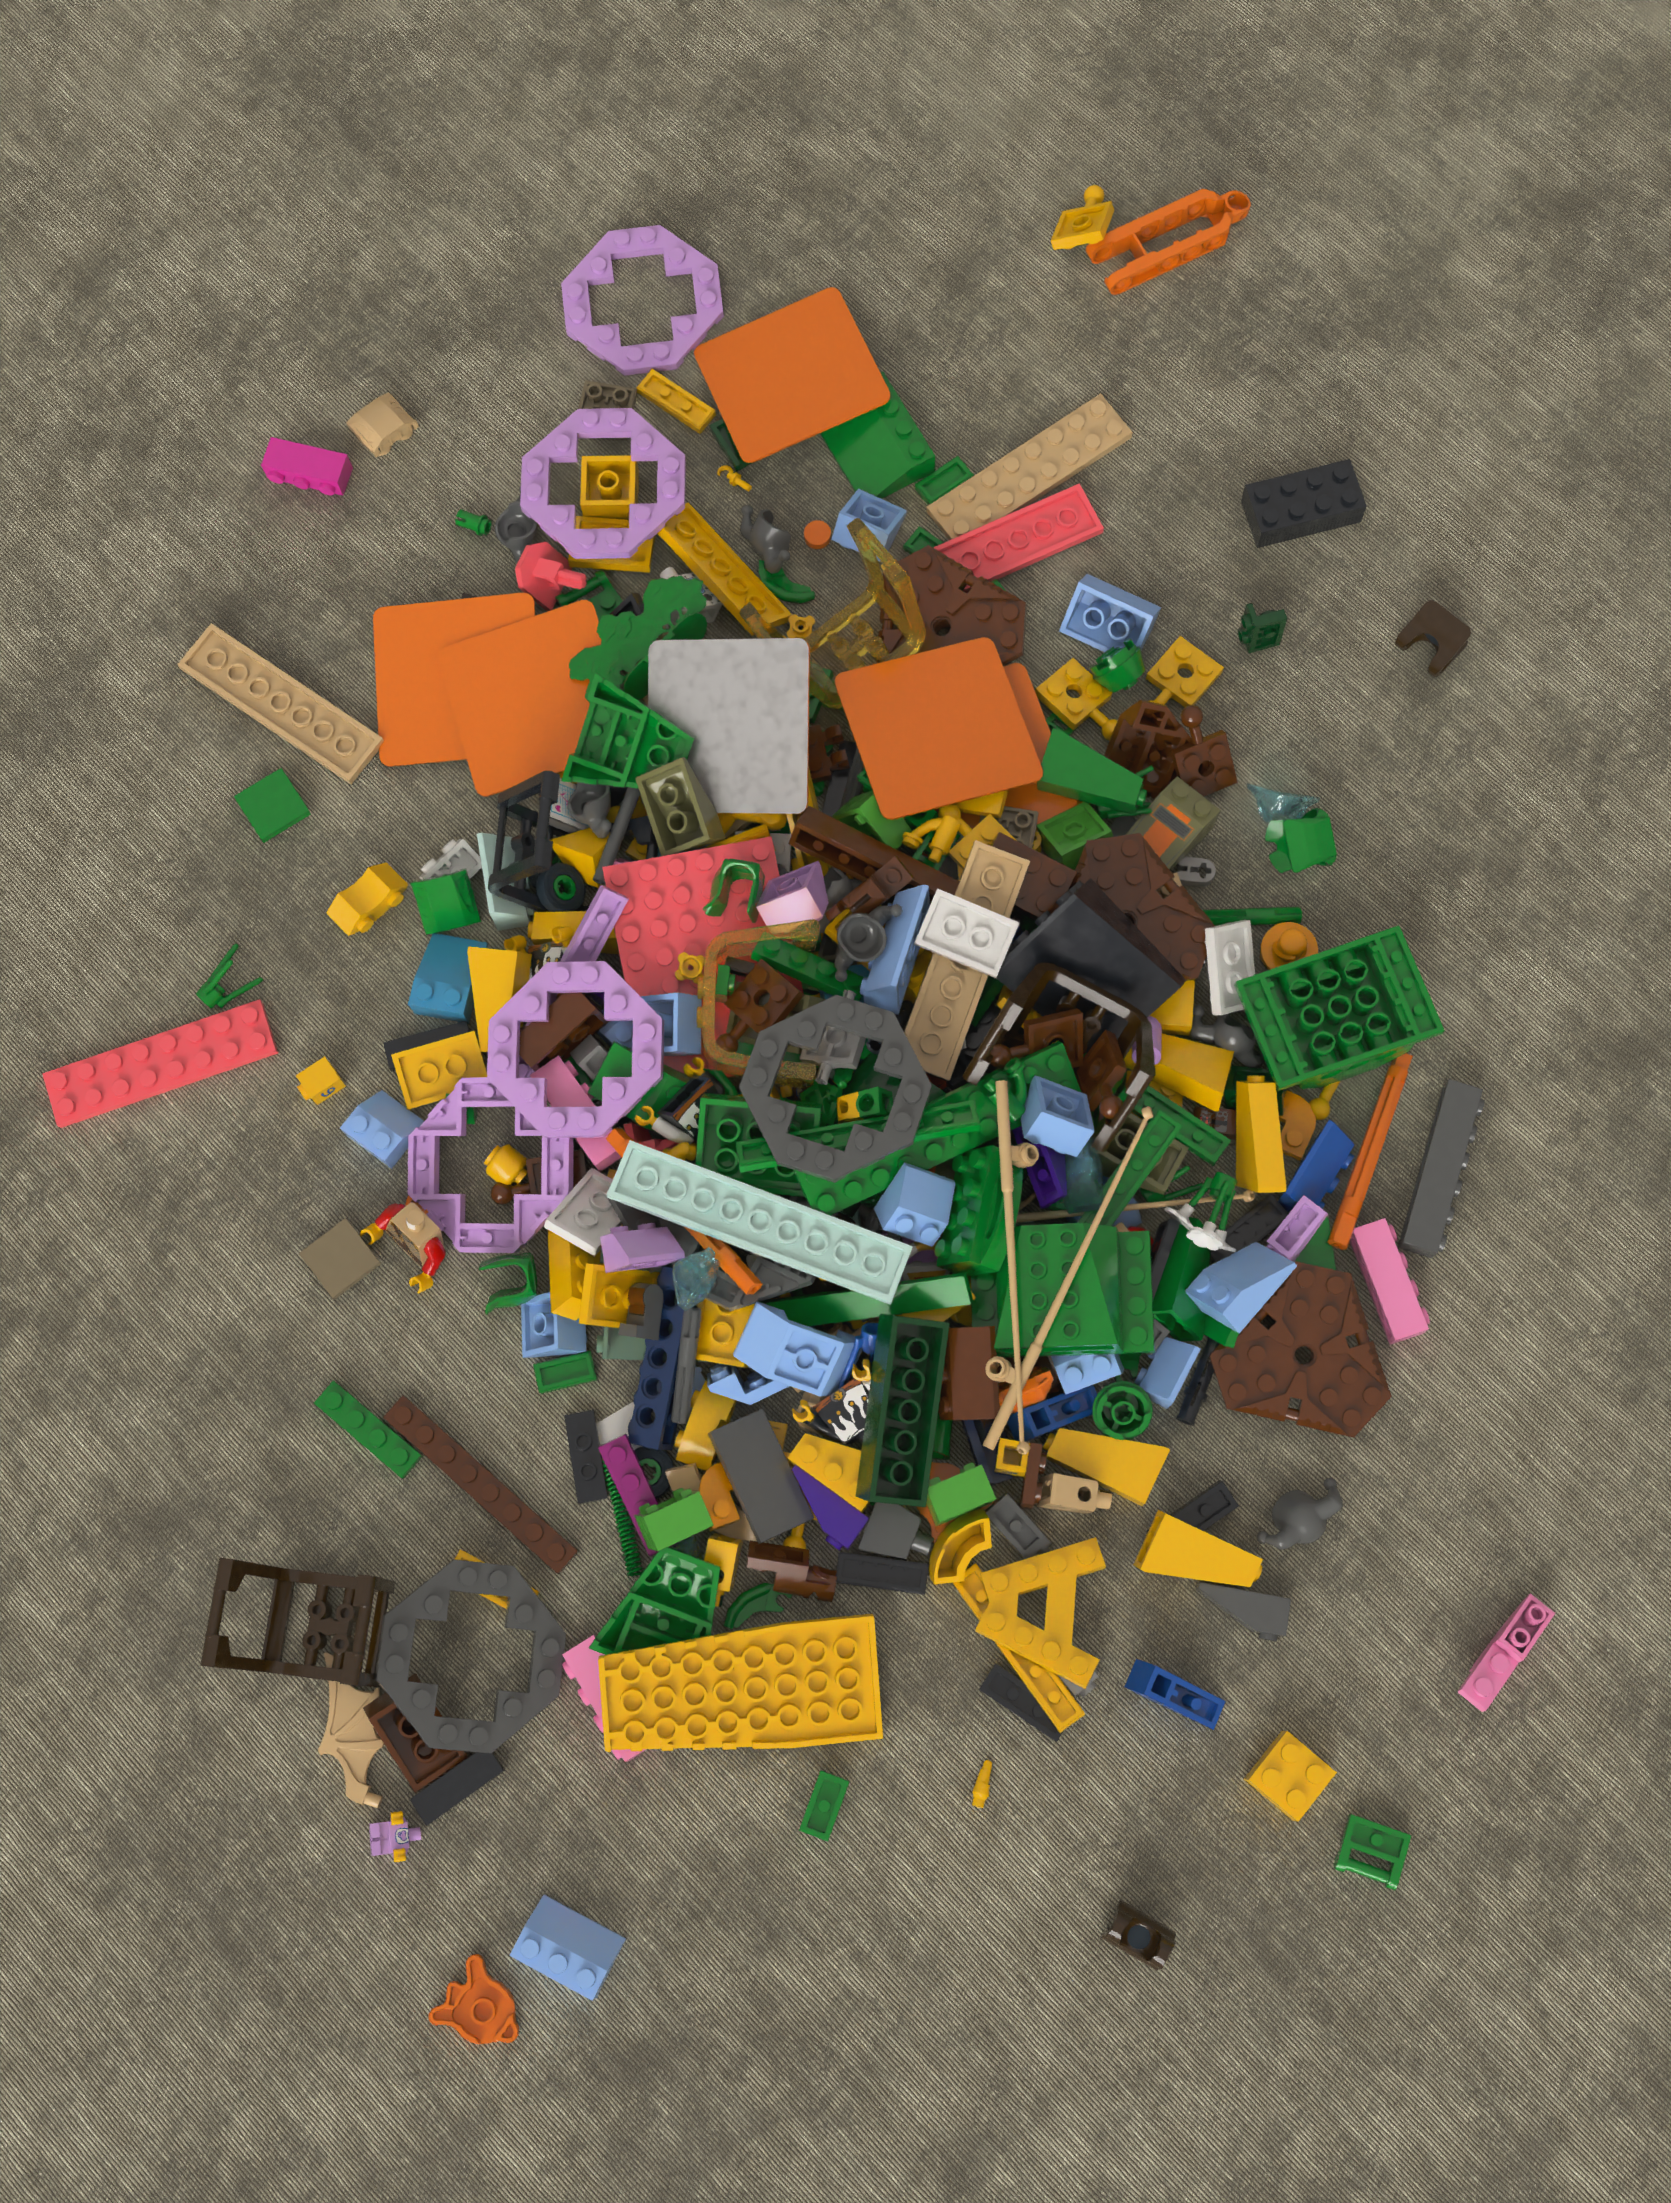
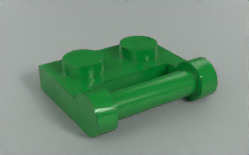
(603, 602)
(1376, 1841)

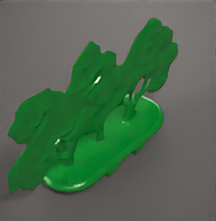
(628, 636)

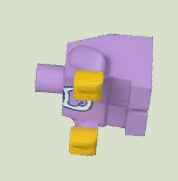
(392, 1837)

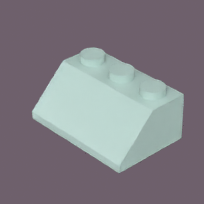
(503, 912)

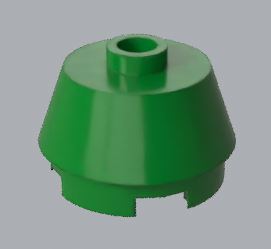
(1119, 667)
(1122, 1410)

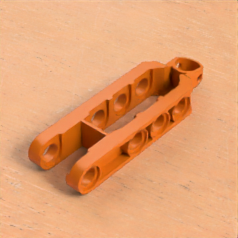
(1220, 210)

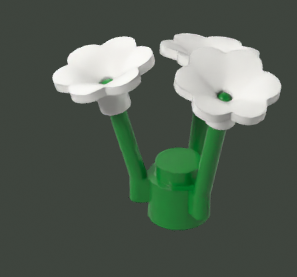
(1221, 1190)

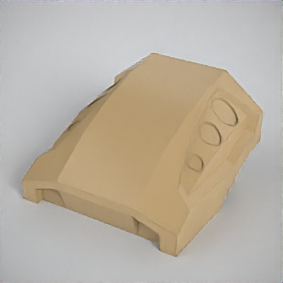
(382, 424)

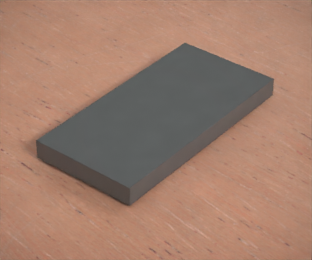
(760, 1476)

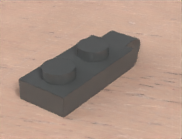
(1017, 1527)

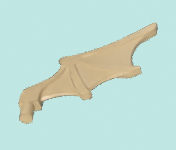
(351, 1737)

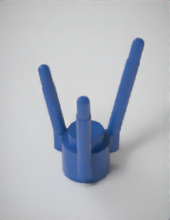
(867, 1342)

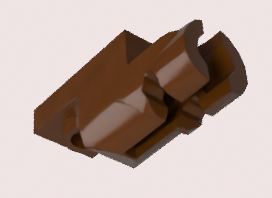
(874, 889)
(792, 1570)

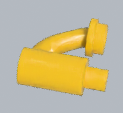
(946, 831)

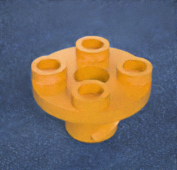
(1286, 944)

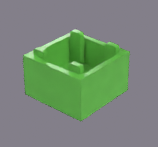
(864, 815)
(1067, 833)
(959, 1494)
(673, 1519)

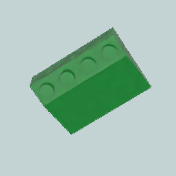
(881, 448)
(730, 1120)

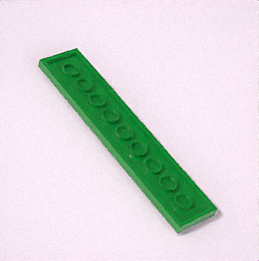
(831, 1197)

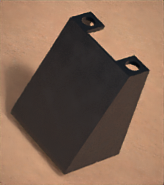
(1098, 945)

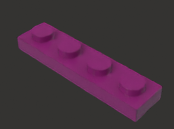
(628, 1478)

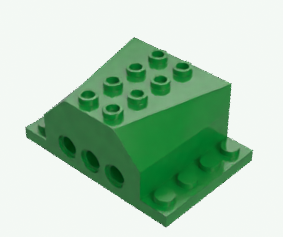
(1339, 1011)
(1104, 1307)

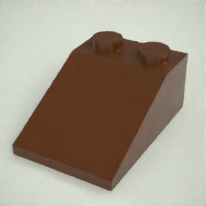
(413, 1757)

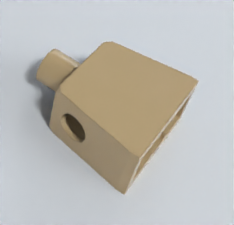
(1061, 1494)

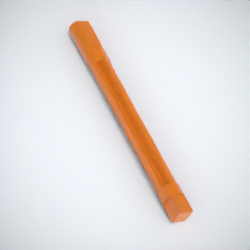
(1369, 1152)
(728, 1258)

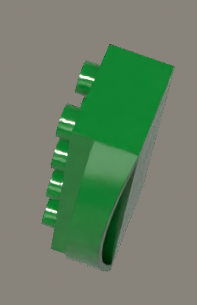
(976, 1224)

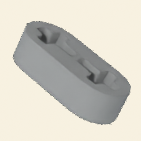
(1193, 878)

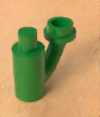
(1013, 1068)

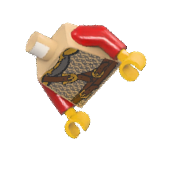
(415, 1235)

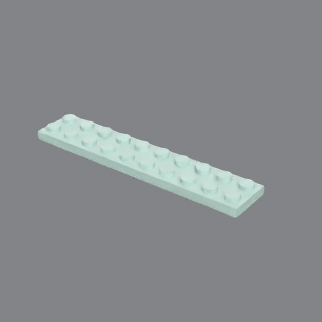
(760, 1222)

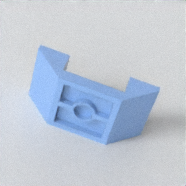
(793, 1351)
(727, 1382)

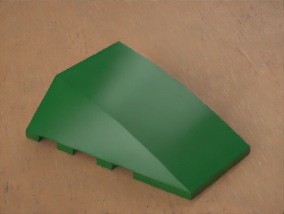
(622, 739)
(664, 1606)

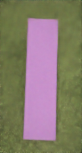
(1297, 1229)

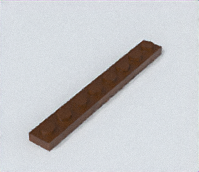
(481, 1484)

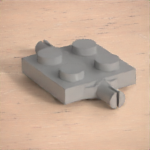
(836, 1050)

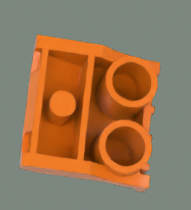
(1034, 1390)

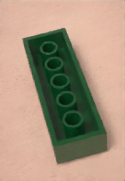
(902, 1410)

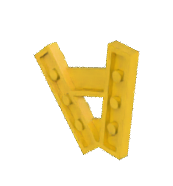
(1053, 1645)

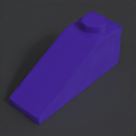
(1047, 1173)
(834, 1514)

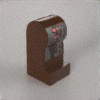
(1221, 1121)

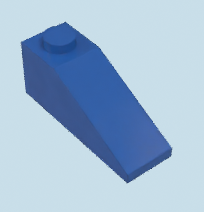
(1053, 1413)
(1174, 1693)

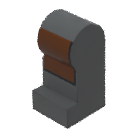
(644, 1312)

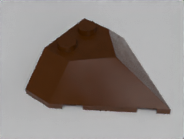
(1145, 739)

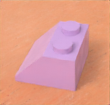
(794, 896)
(639, 1248)

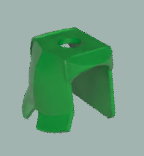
(1302, 842)
(729, 872)
(513, 1296)

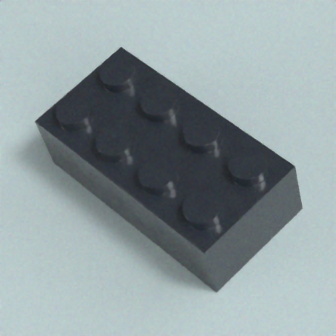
(1303, 503)

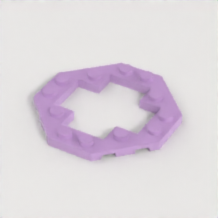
(598, 269)
(562, 447)
(618, 1093)
(448, 1210)

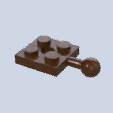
(1210, 748)
(745, 1003)
(1039, 1033)
(1100, 1072)
(504, 1193)

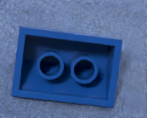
(1319, 1167)

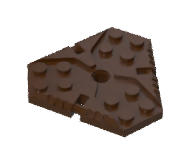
(942, 603)
(1131, 876)
(1336, 1387)

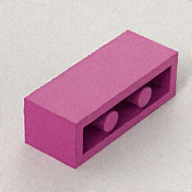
(306, 466)

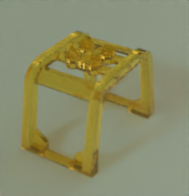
(910, 624)
(738, 944)

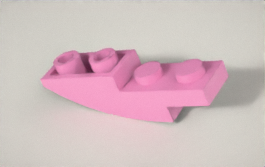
(1505, 1652)

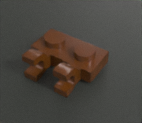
(819, 764)

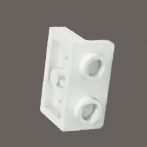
(456, 857)

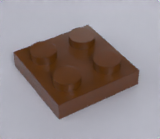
(1031, 1488)

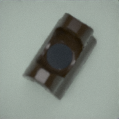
(1440, 629)
(1140, 1936)

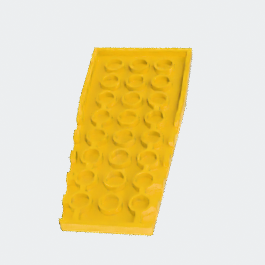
(746, 1688)

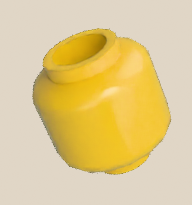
(506, 1165)

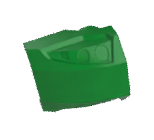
(446, 902)

